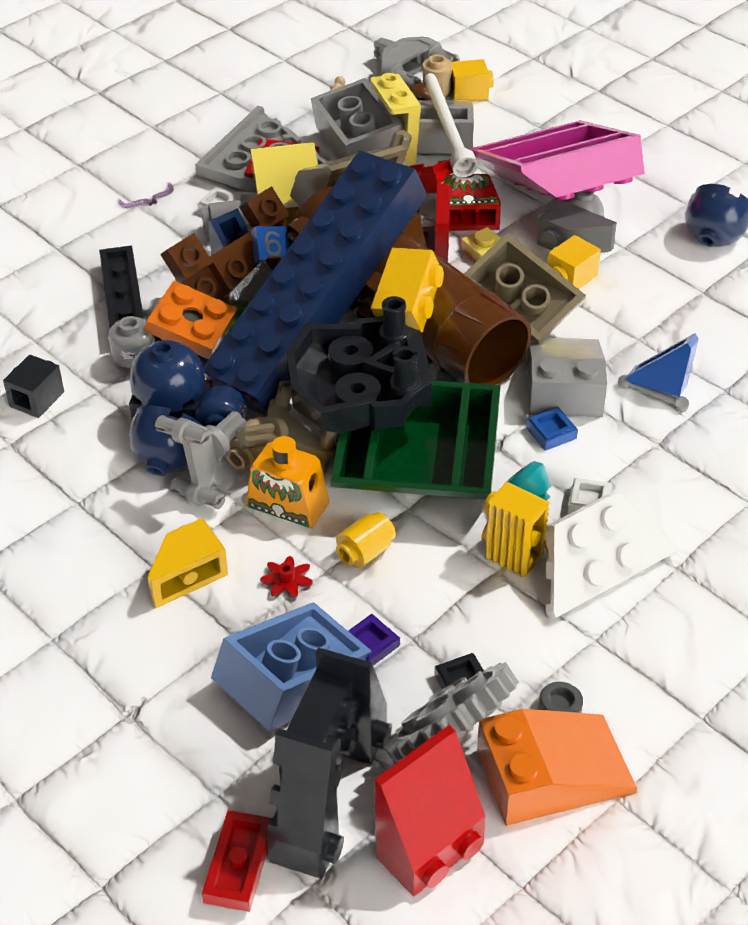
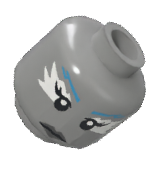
(127, 339)

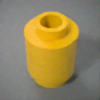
(365, 539)

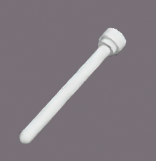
(462, 159)

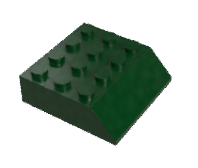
(436, 451)

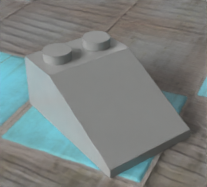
(567, 376)

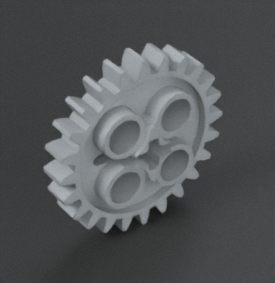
(457, 705)

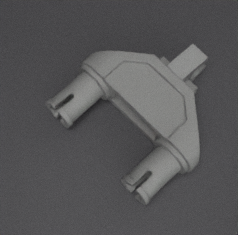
(407, 56)

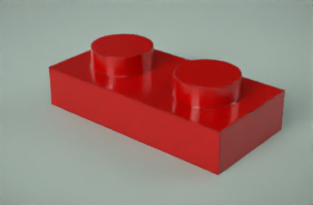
(237, 861)

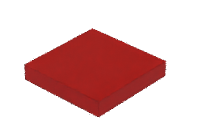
(442, 220)

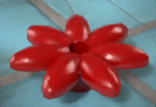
(286, 577)

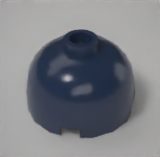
(716, 215)
(167, 375)
(155, 448)

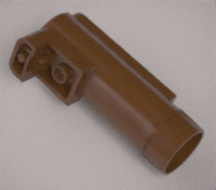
(470, 330)

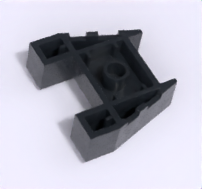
(336, 719)

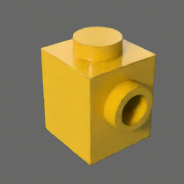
(471, 80)
(575, 260)

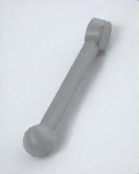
(680, 403)

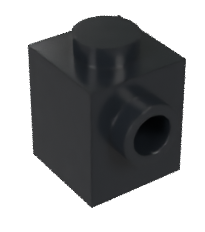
(34, 386)

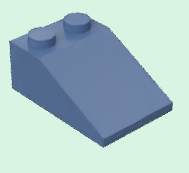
(276, 659)

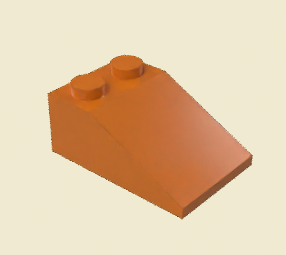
(550, 762)

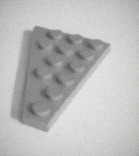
(231, 155)

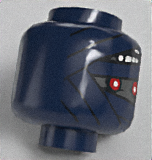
(218, 404)

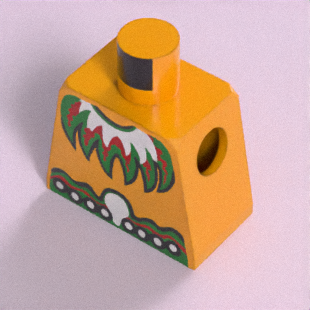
(288, 484)

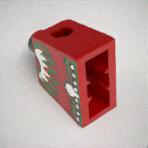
(473, 203)

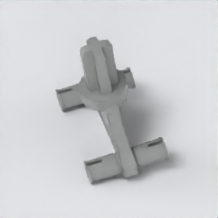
(202, 450)

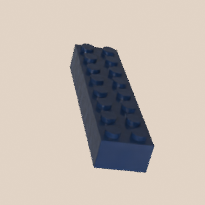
(317, 274)

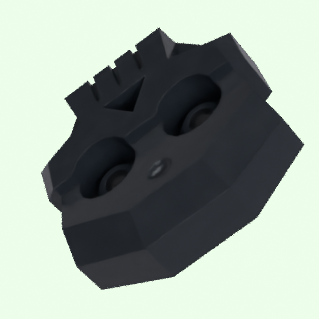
(360, 372)

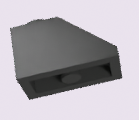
(567, 220)

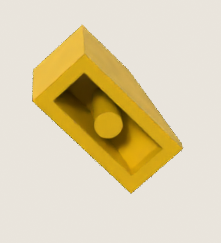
(186, 562)

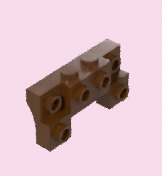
(223, 269)

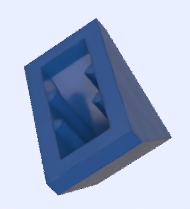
(668, 369)

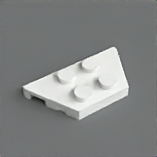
(599, 550)

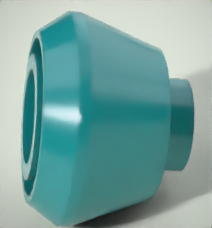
(532, 479)

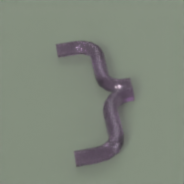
(153, 200)

